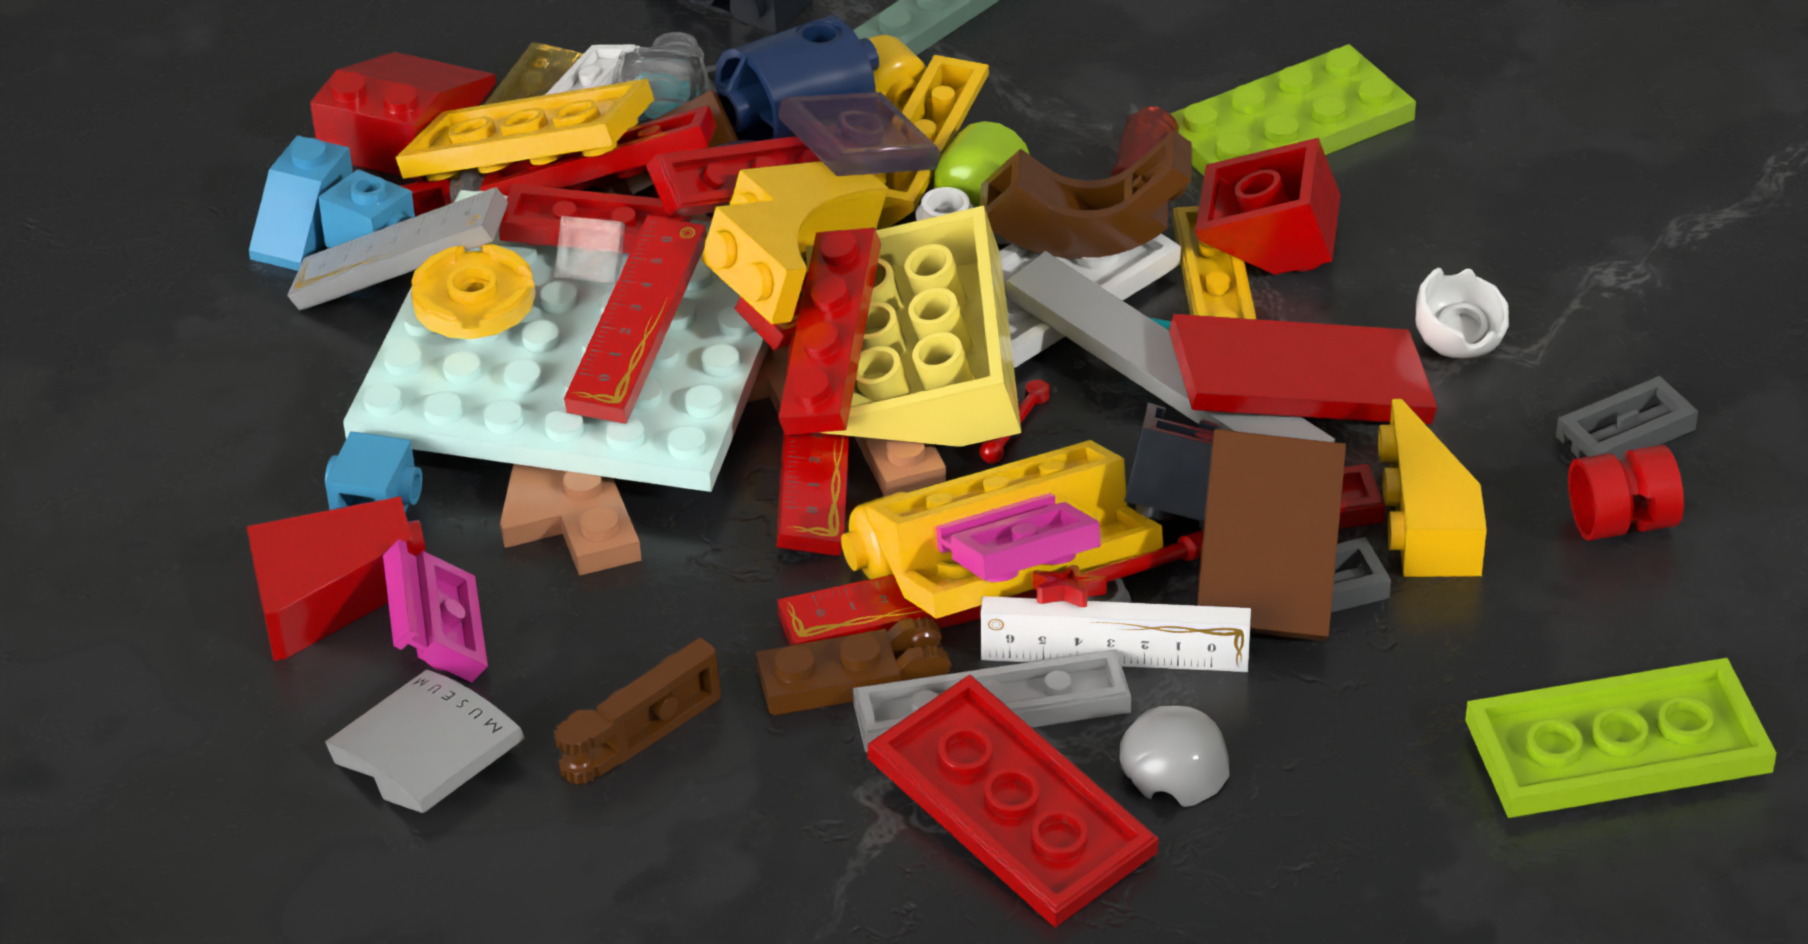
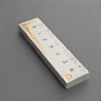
(1138, 631)

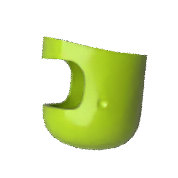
(975, 156)

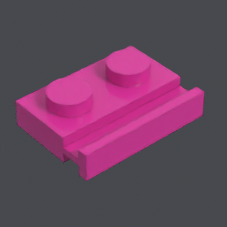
(1018, 537)
(435, 611)

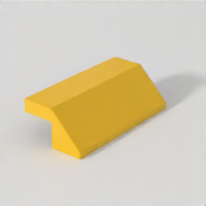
(938, 111)
(1077, 474)

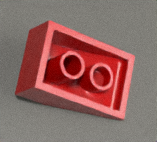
(389, 102)

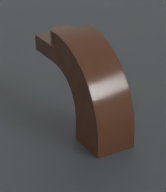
(1087, 216)

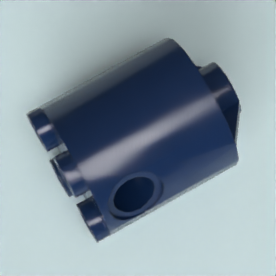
(797, 62)

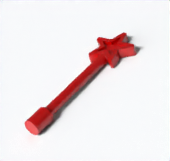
(1076, 586)

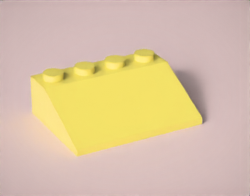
(936, 337)

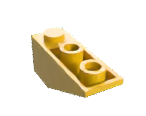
(1435, 498)

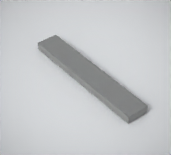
(1128, 342)

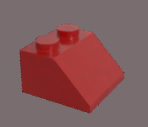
(1272, 208)

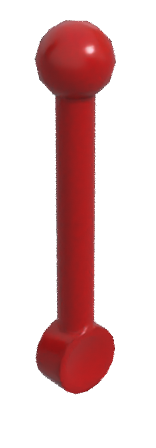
(1035, 393)

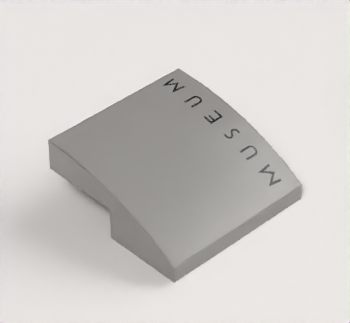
(425, 740)

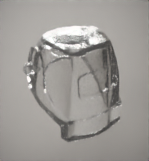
(672, 73)

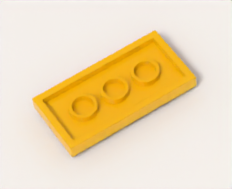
(526, 129)

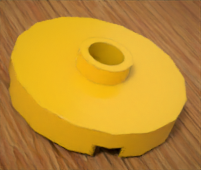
(472, 291)

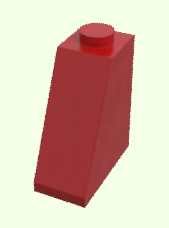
(326, 569)

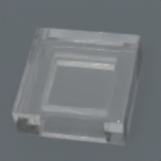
(590, 250)

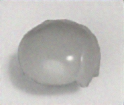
(1175, 753)

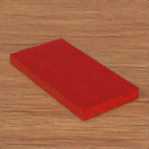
(1299, 368)
(1013, 800)

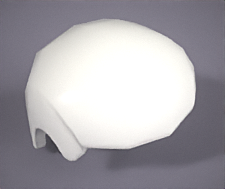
(1460, 314)

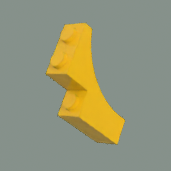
(772, 219)

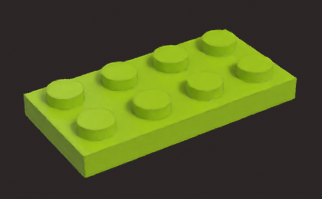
(1326, 97)
(1619, 737)

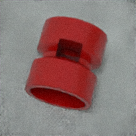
(1635, 491)

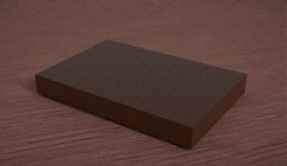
(1272, 531)

